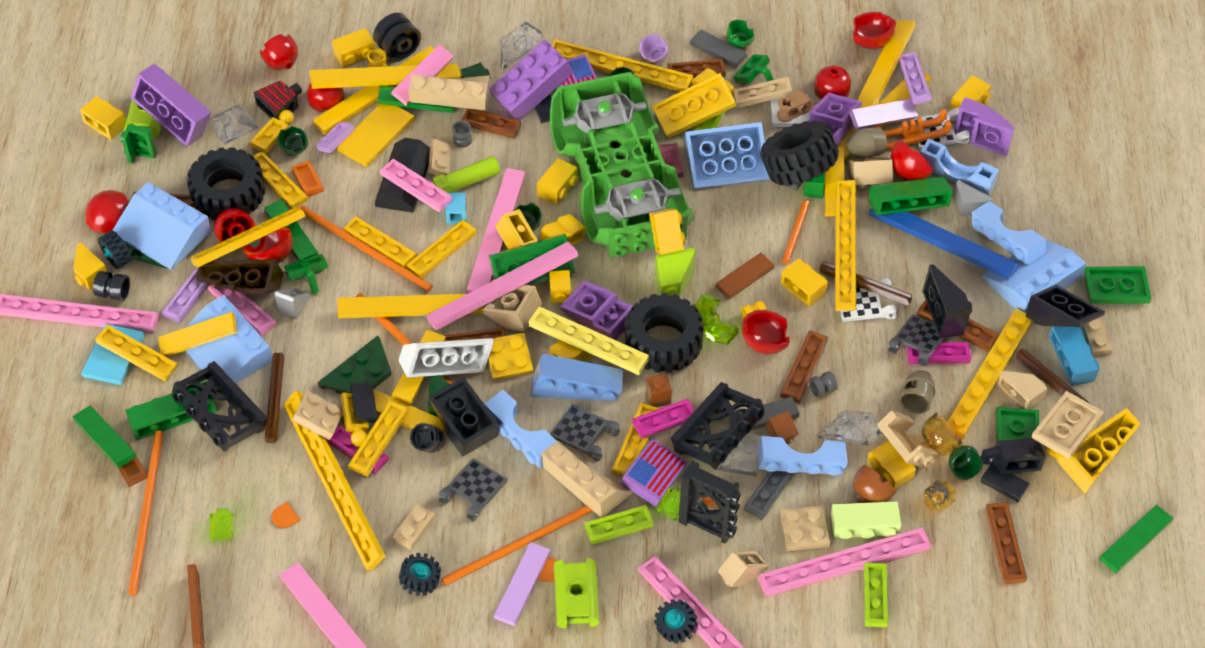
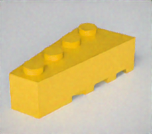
(1099, 449)

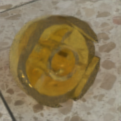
(939, 435)

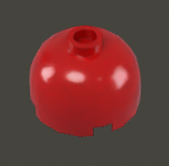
(280, 52)
(832, 80)
(324, 98)
(231, 223)

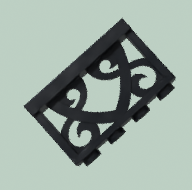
(214, 423)
(740, 425)
(719, 521)

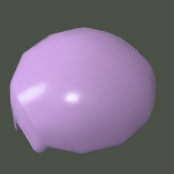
(653, 48)

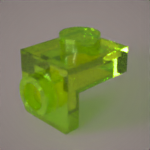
(707, 306)
(719, 331)
(670, 503)
(221, 525)

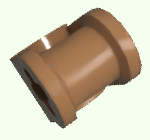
(794, 106)

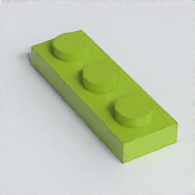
(618, 524)
(875, 595)

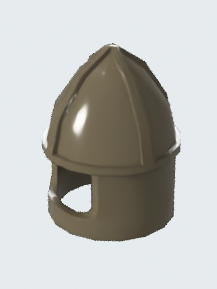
(867, 142)
(917, 392)

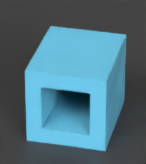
(456, 209)

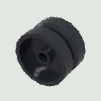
(397, 36)

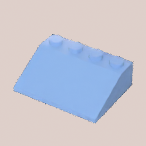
(725, 155)
(161, 226)
(1056, 267)
(236, 354)

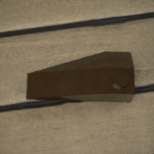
(243, 275)

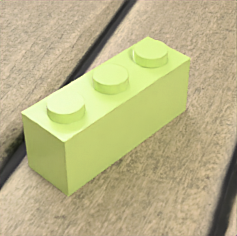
(865, 520)

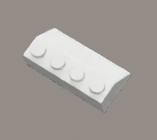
(445, 357)

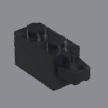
(1015, 455)

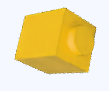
(559, 286)

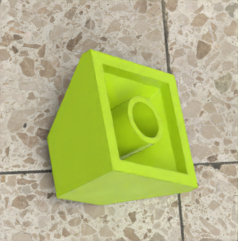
(674, 271)

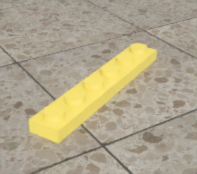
(589, 340)

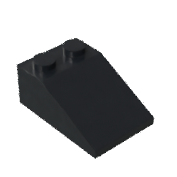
(946, 303)
(1061, 308)
(464, 416)

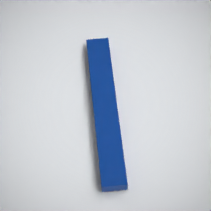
(950, 242)

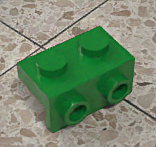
(138, 142)

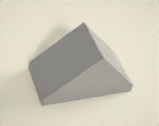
(968, 198)
(291, 301)

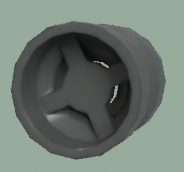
(462, 133)
(823, 384)

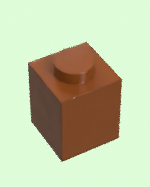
(658, 390)
(782, 426)

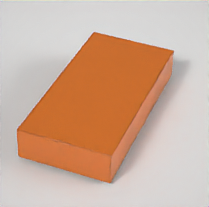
(307, 178)

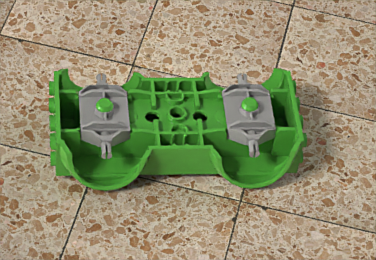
(613, 207)

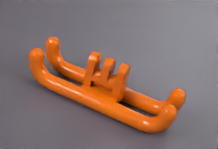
(914, 132)

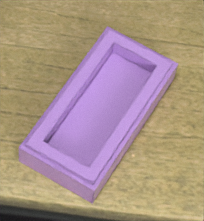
(335, 137)

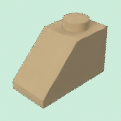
(1023, 388)
(742, 568)

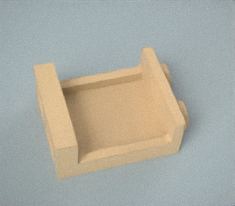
(894, 428)

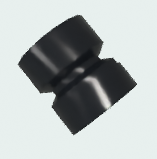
(114, 286)
(427, 438)

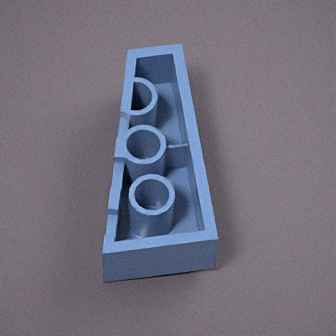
(575, 379)

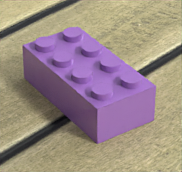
(531, 80)
(170, 104)

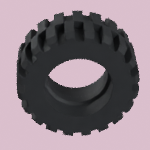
(799, 153)
(220, 166)
(665, 311)

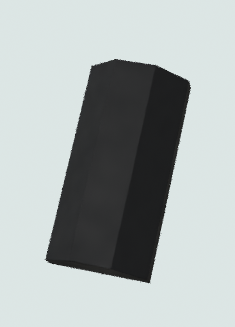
(413, 155)

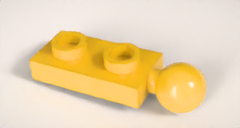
(267, 136)
(358, 428)

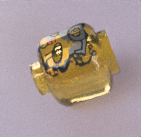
(939, 496)

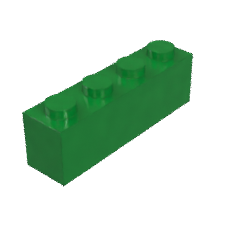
(910, 195)
(161, 415)

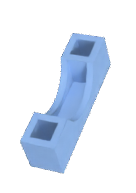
(980, 177)
(1022, 244)
(531, 443)
(778, 456)

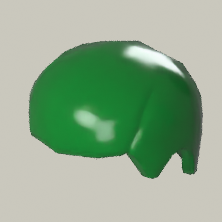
(739, 33)

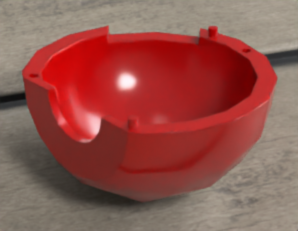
(873, 30)
(909, 163)
(105, 210)
(274, 245)
(765, 332)

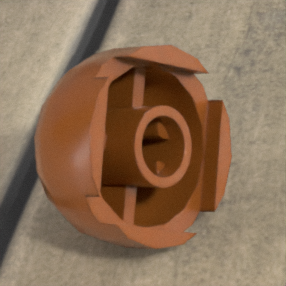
(871, 486)

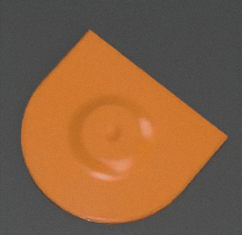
(284, 516)
(548, 571)

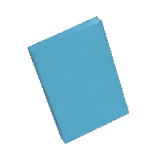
(106, 365)

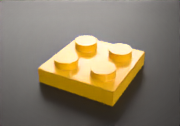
(509, 357)

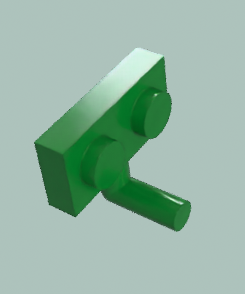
(752, 68)
(309, 268)

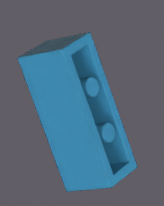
(1074, 354)

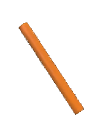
(795, 232)

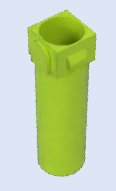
(467, 175)

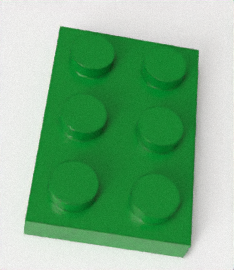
(1117, 285)

